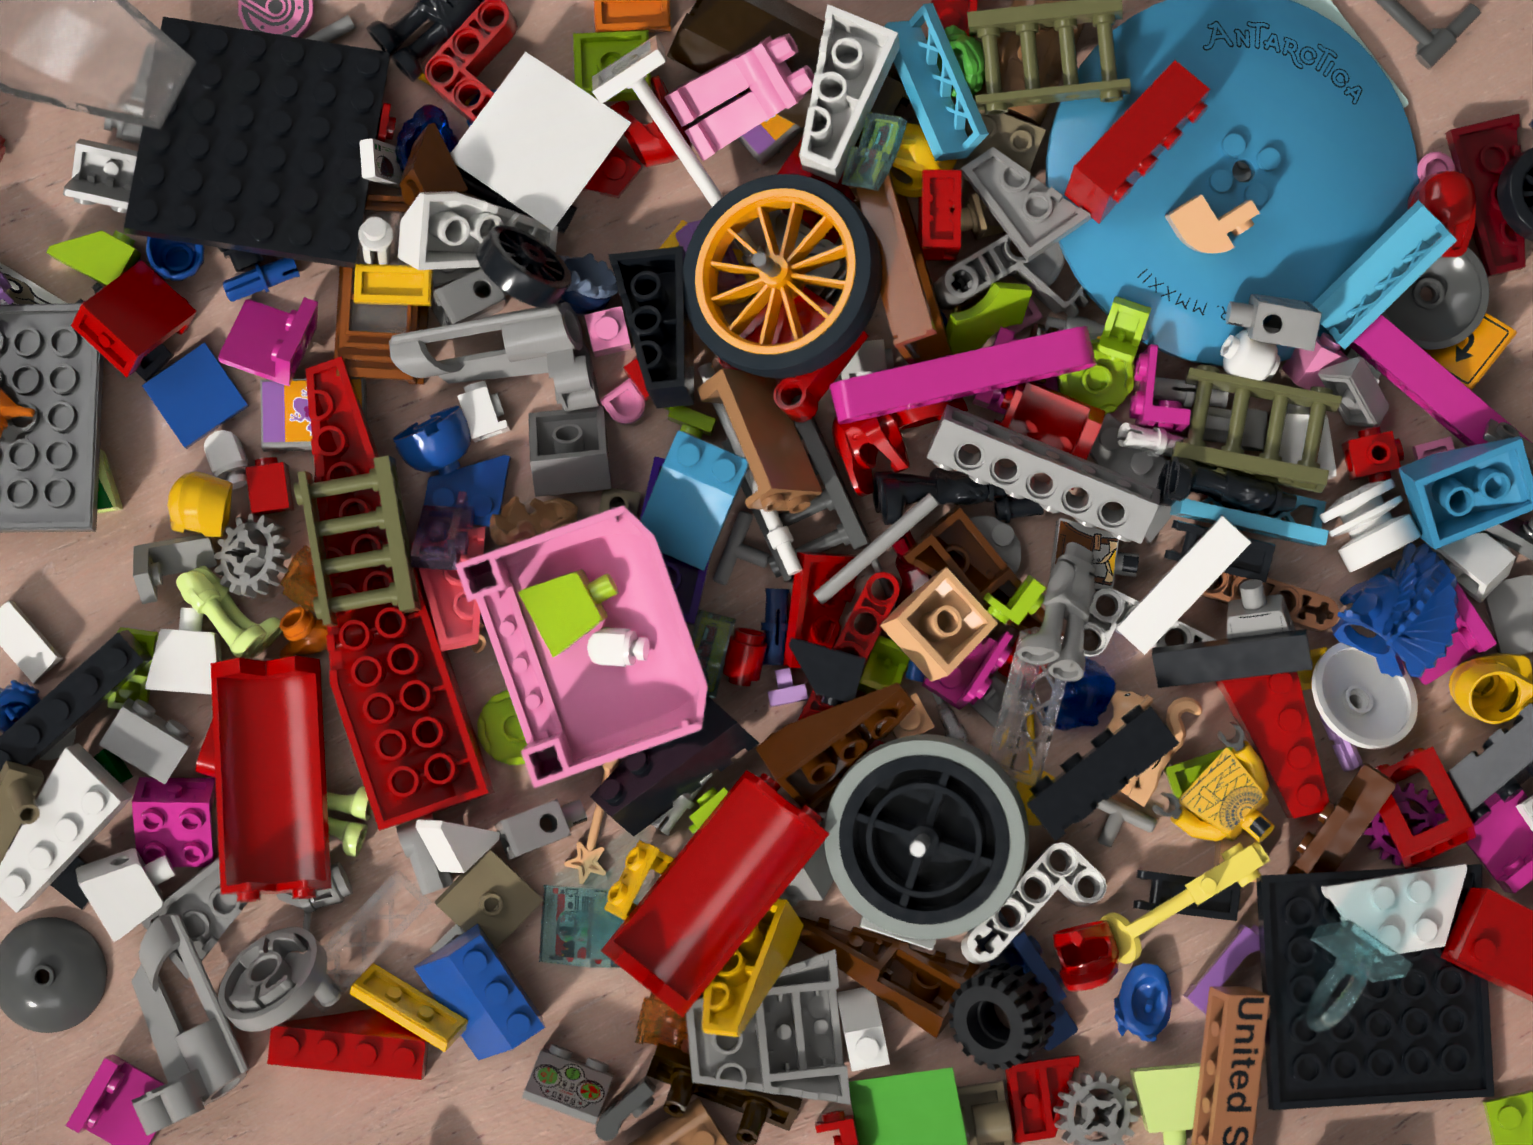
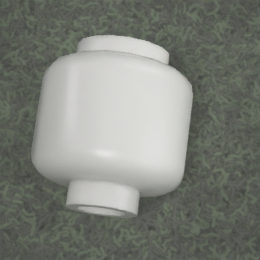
(1249, 357)

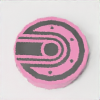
(277, 16)

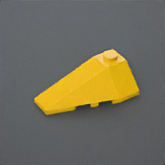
(751, 972)

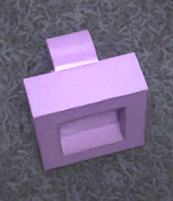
(786, 692)

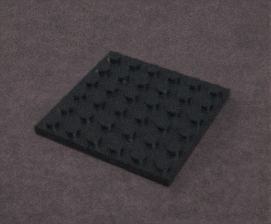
(261, 146)
(1401, 1037)

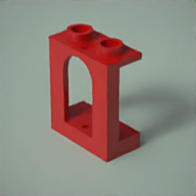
(937, 226)
(1439, 838)

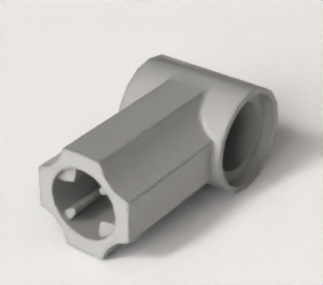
(1254, 430)
(425, 869)

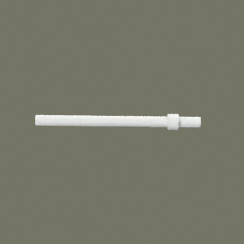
(779, 535)

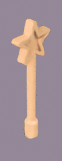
(588, 856)

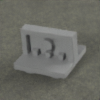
(101, 175)

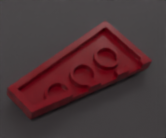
(1481, 155)

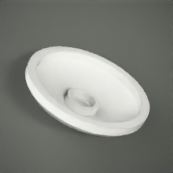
(1383, 704)

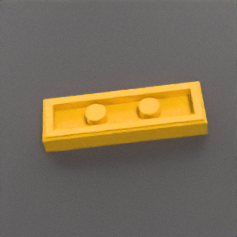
(409, 1007)

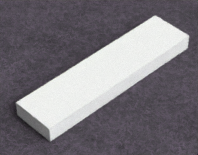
(1183, 584)

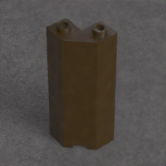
(727, 28)

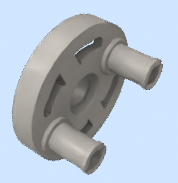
(273, 983)

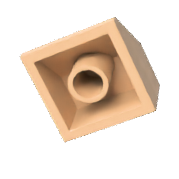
(939, 625)

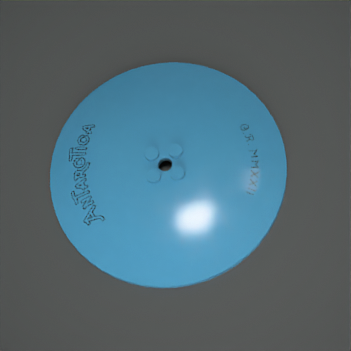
(1289, 102)

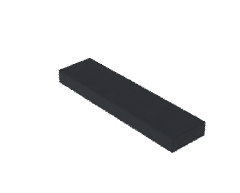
(1232, 658)

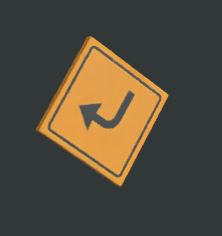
(1477, 352)

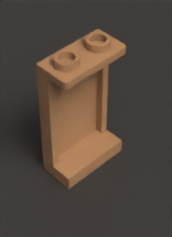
(767, 440)

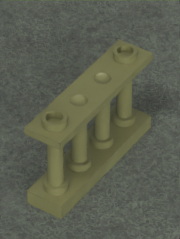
(1026, 22)
(1269, 465)
(394, 554)

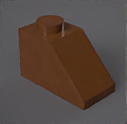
(430, 167)

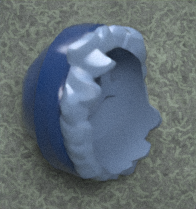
(591, 284)

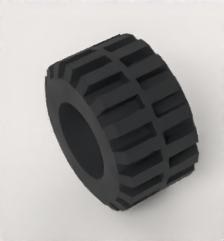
(982, 1030)

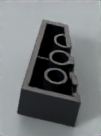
(657, 317)
(655, 777)

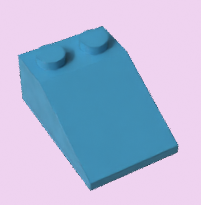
(1468, 489)
(693, 498)

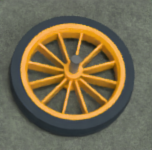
(782, 275)

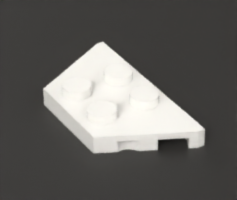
(1402, 909)

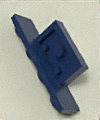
(1027, 953)

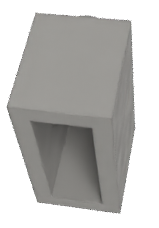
(147, 739)

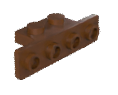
(1343, 822)

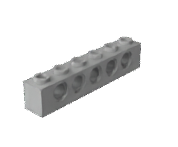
(1034, 457)

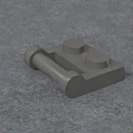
(634, 1101)

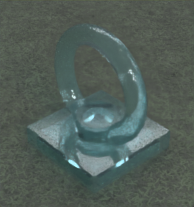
(1356, 955)

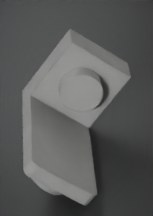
(166, 558)

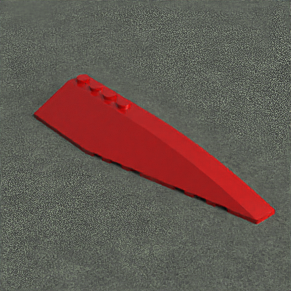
(386, 663)

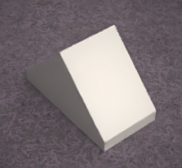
(455, 845)

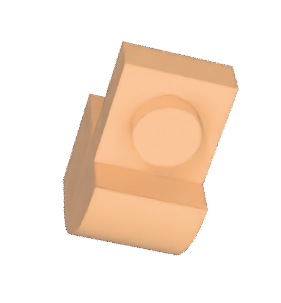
(1202, 231)

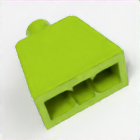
(568, 607)

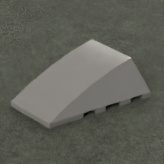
(787, 1045)

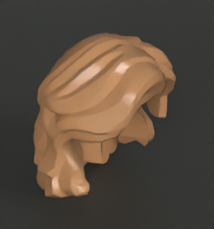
(518, 525)

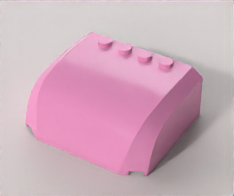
(566, 703)

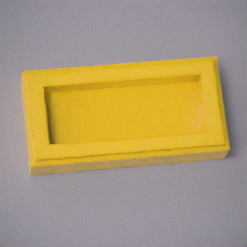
(392, 285)

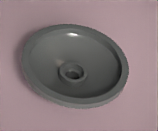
(1456, 304)
(75, 972)

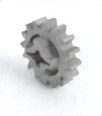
(252, 556)
(1085, 1102)

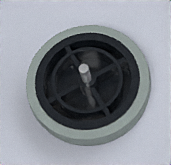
(926, 836)

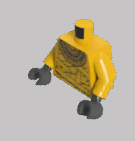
(1225, 796)

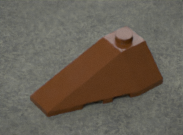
(819, 749)

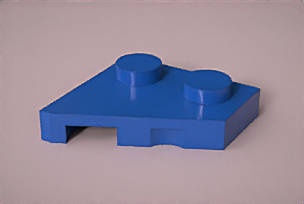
(483, 483)

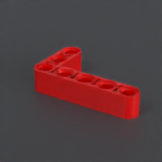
(468, 67)
(861, 642)

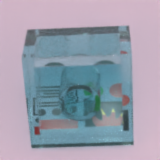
(576, 926)

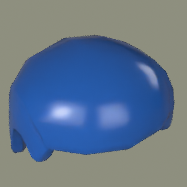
(174, 259)

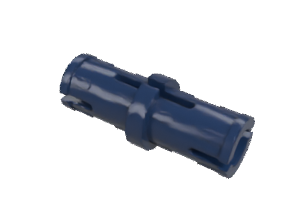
(775, 623)

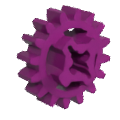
(1427, 819)

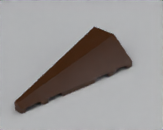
(963, 549)
(904, 978)

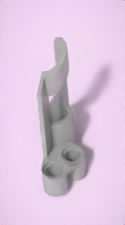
(534, 344)
(197, 1062)

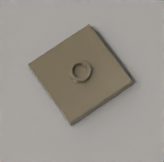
(489, 896)

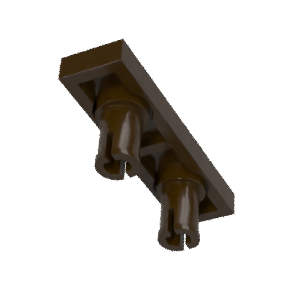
(758, 1107)

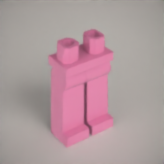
(771, 91)

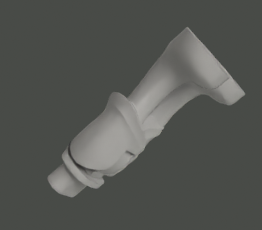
(1067, 596)

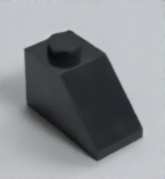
(829, 670)

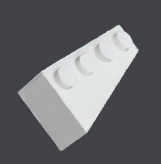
(73, 811)

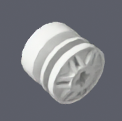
(1370, 524)

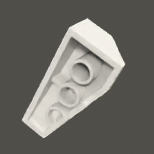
(448, 227)

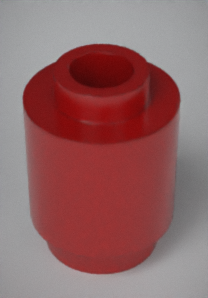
(745, 656)

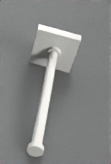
(631, 73)

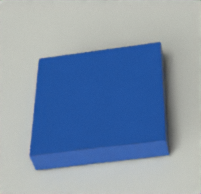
(195, 395)

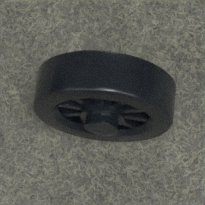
(1513, 200)
(523, 266)

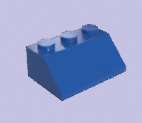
(481, 988)

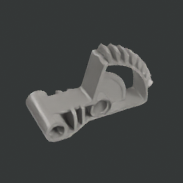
(997, 262)

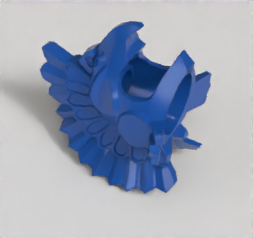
(1407, 609)

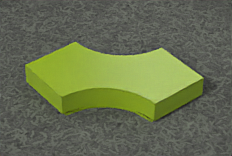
(1001, 307)

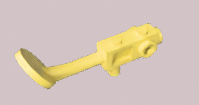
(1238, 865)

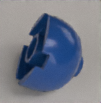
(435, 442)

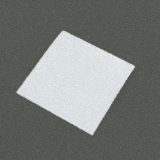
(539, 140)

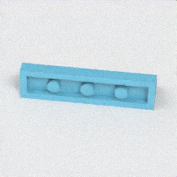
(931, 90)
(1377, 275)
(1259, 524)

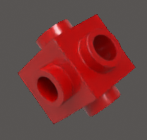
(1359, 455)

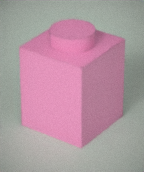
(608, 331)
(1306, 364)

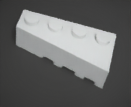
(846, 84)

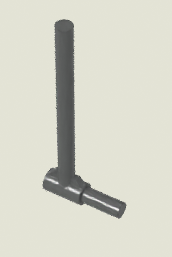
(1432, 43)

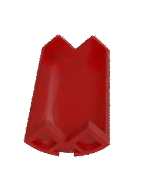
(270, 777)
(716, 891)

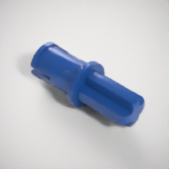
(260, 278)

